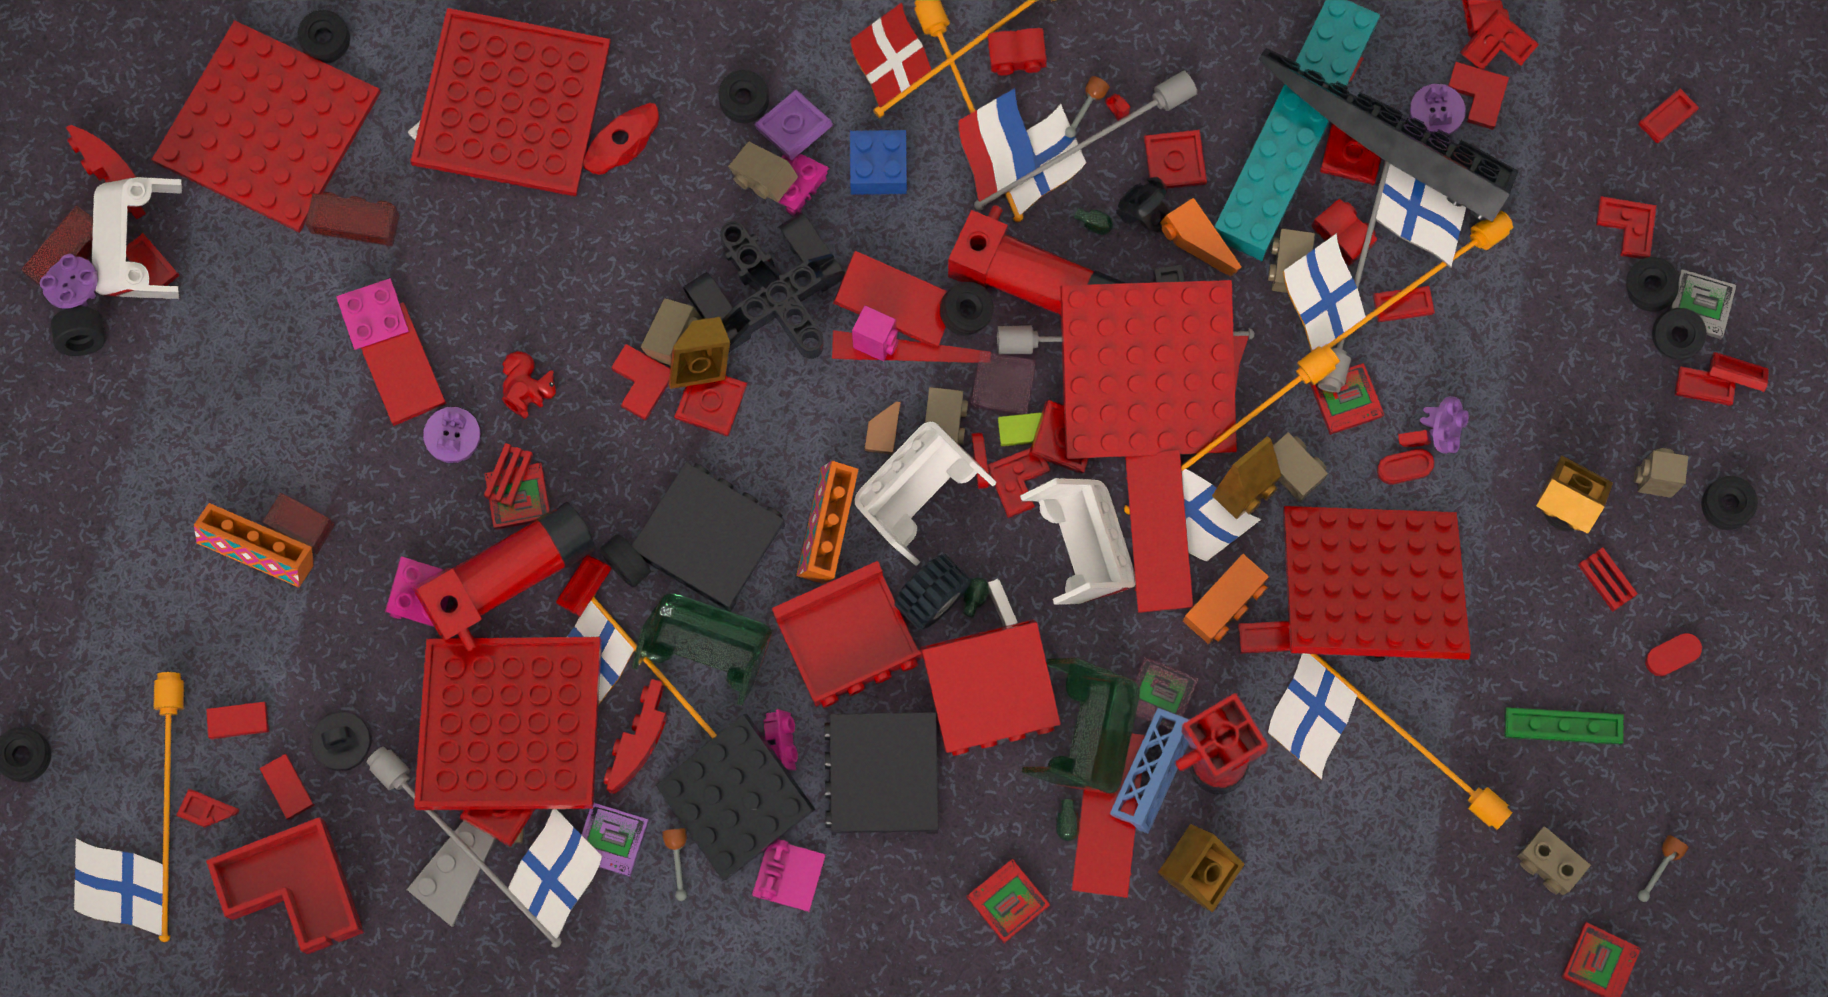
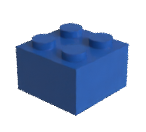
(878, 162)

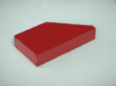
(204, 809)

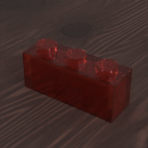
(352, 218)
(70, 237)

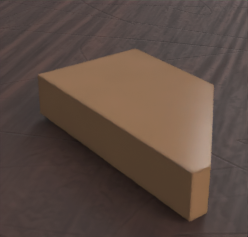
(882, 430)

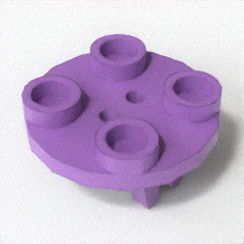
(1435, 98)
(70, 282)
(1446, 424)
(449, 448)

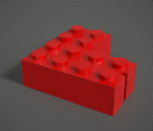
(291, 868)

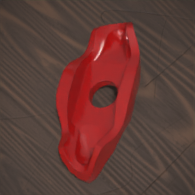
(606, 154)

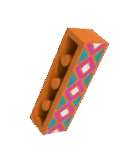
(827, 522)
(253, 545)

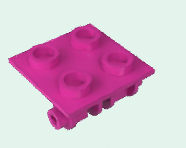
(810, 177)
(372, 314)
(402, 598)
(789, 875)

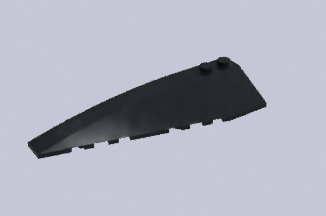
(1454, 169)

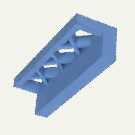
(1161, 776)

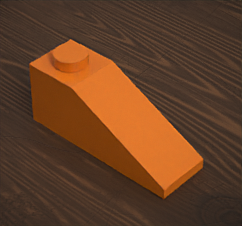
(1196, 235)

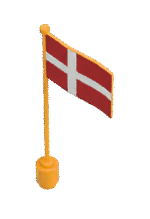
(896, 58)

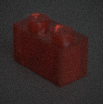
(298, 522)

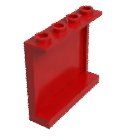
(846, 635)
(991, 687)

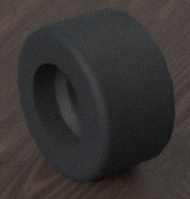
(78, 331)

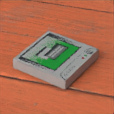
(1707, 298)

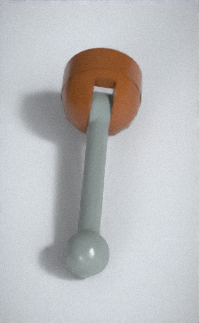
(1095, 90)
(675, 840)
(1672, 850)

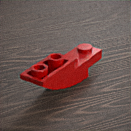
(101, 161)
(634, 750)

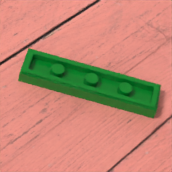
(1563, 725)

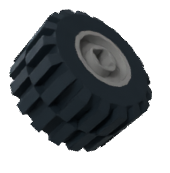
(932, 592)

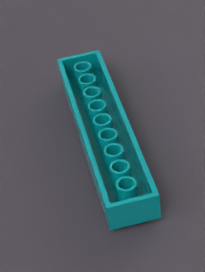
(1293, 131)

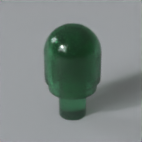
(1095, 221)
(975, 595)
(1067, 822)

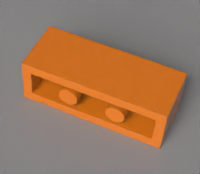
(1227, 600)

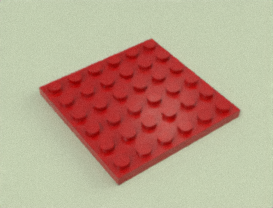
(511, 102)
(266, 125)
(1147, 368)
(1375, 583)
(509, 724)

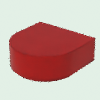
(1415, 439)

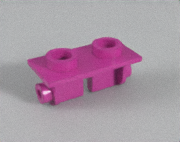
(779, 727)

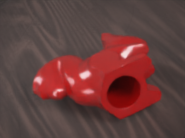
(520, 388)

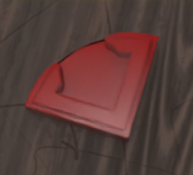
(1118, 106)

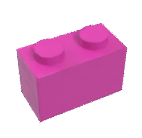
(875, 334)

